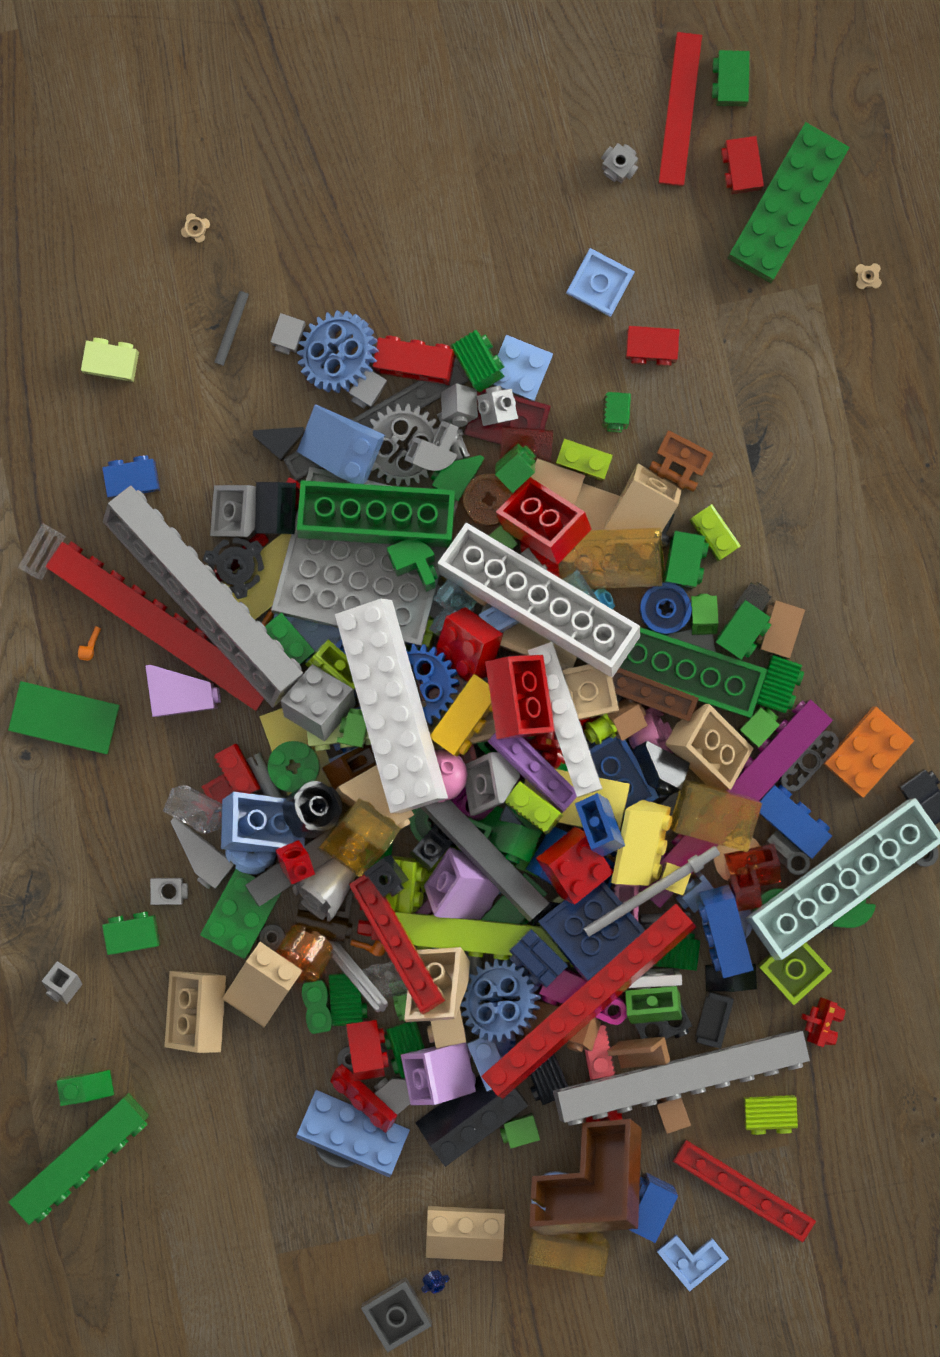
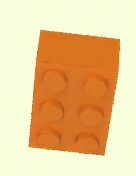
(868, 752)

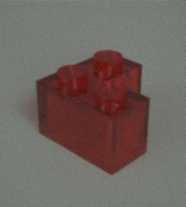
(749, 871)

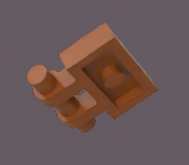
(685, 454)

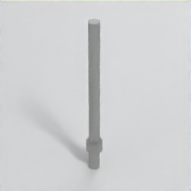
(694, 864)

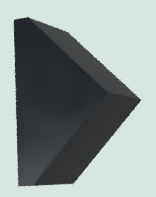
(279, 440)
(715, 982)

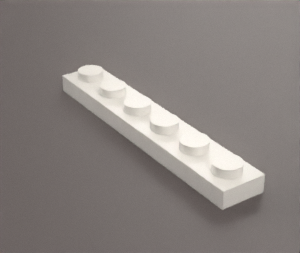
(567, 725)

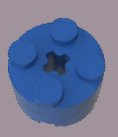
(678, 602)

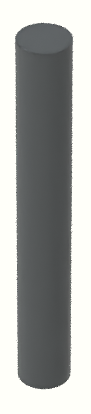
(231, 328)

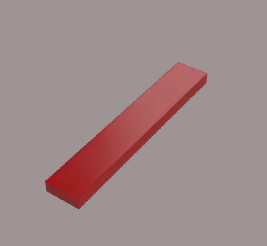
(680, 109)
(397, 945)
(744, 1190)

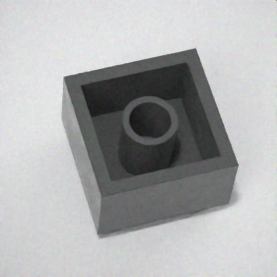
(396, 1314)

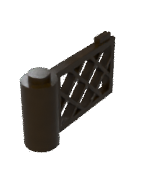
(336, 929)

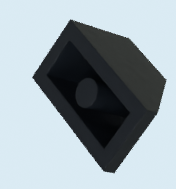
(661, 768)

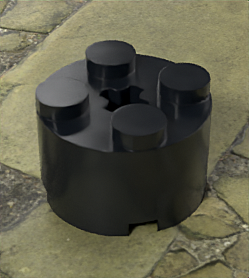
(312, 809)

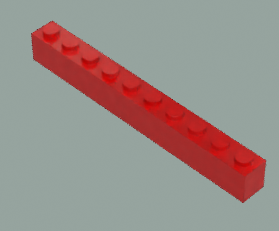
(151, 620)
(588, 1001)

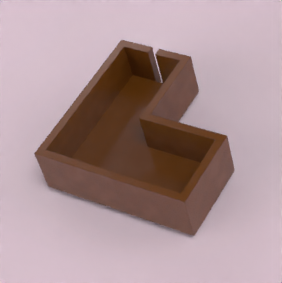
(602, 1193)

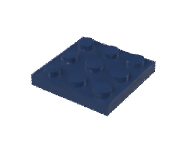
(590, 954)

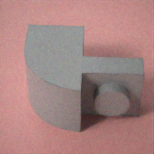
(434, 455)

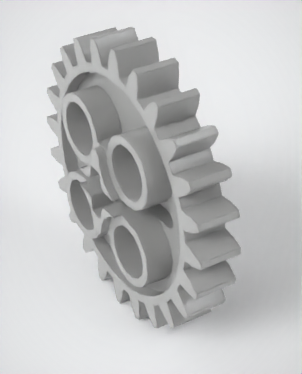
(385, 426)

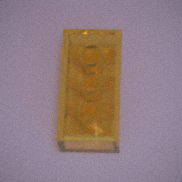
(618, 558)

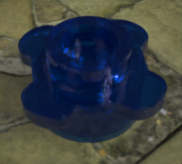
(434, 1282)

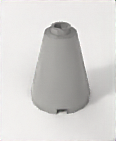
(326, 889)

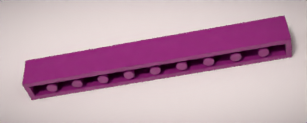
(757, 776)

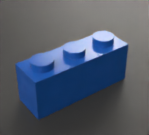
(794, 821)

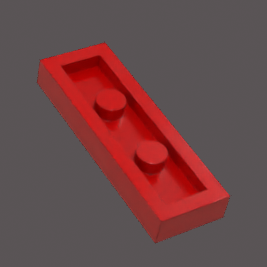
(363, 1098)

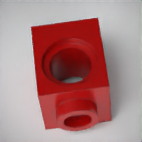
(295, 862)

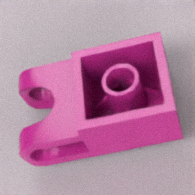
(570, 982)

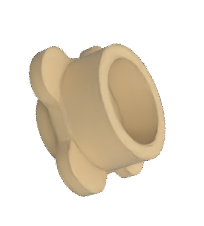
(192, 221)
(864, 282)

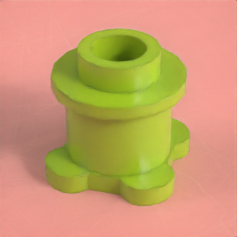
(600, 729)

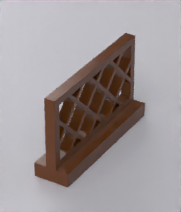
(654, 694)

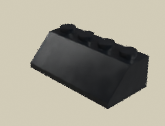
(467, 1120)

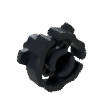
(244, 558)

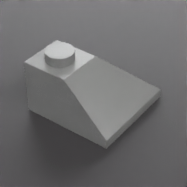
(233, 510)
(489, 782)

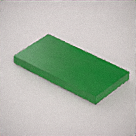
(64, 717)

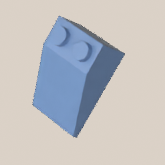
(340, 445)
(254, 823)

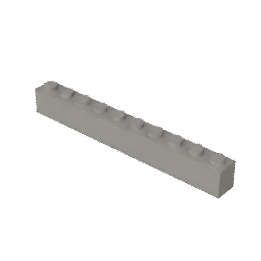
(680, 1076)

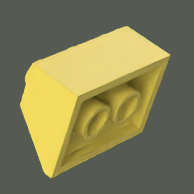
(644, 842)

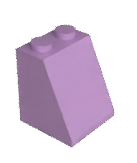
(178, 693)
(459, 888)
(438, 1074)

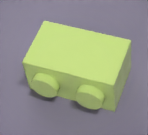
(110, 360)

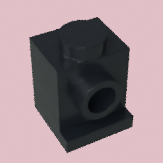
(396, 877)

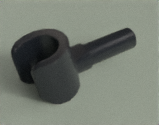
(665, 538)

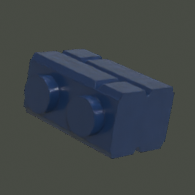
(537, 959)

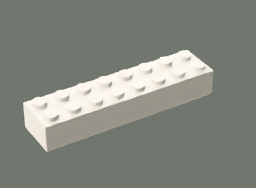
(539, 600)
(391, 706)

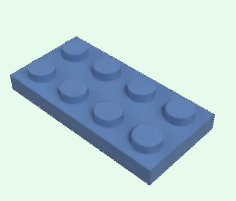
(350, 1134)

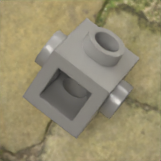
(619, 172)
(497, 406)

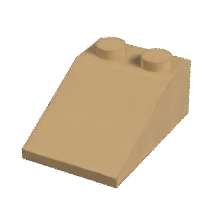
(450, 973)

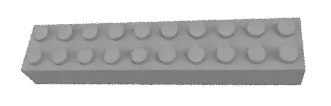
(202, 595)

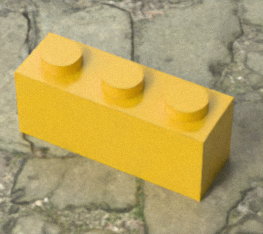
(464, 717)

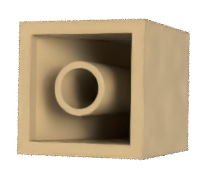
(644, 502)
(370, 789)
(262, 984)

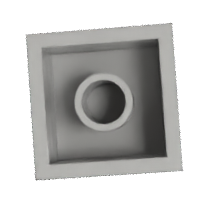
(318, 702)

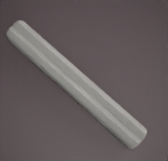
(358, 978)

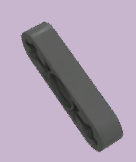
(827, 751)

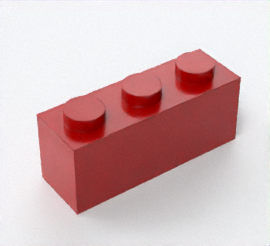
(414, 360)

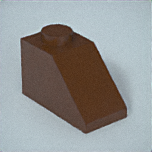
(349, 765)

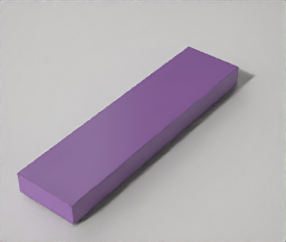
(536, 770)

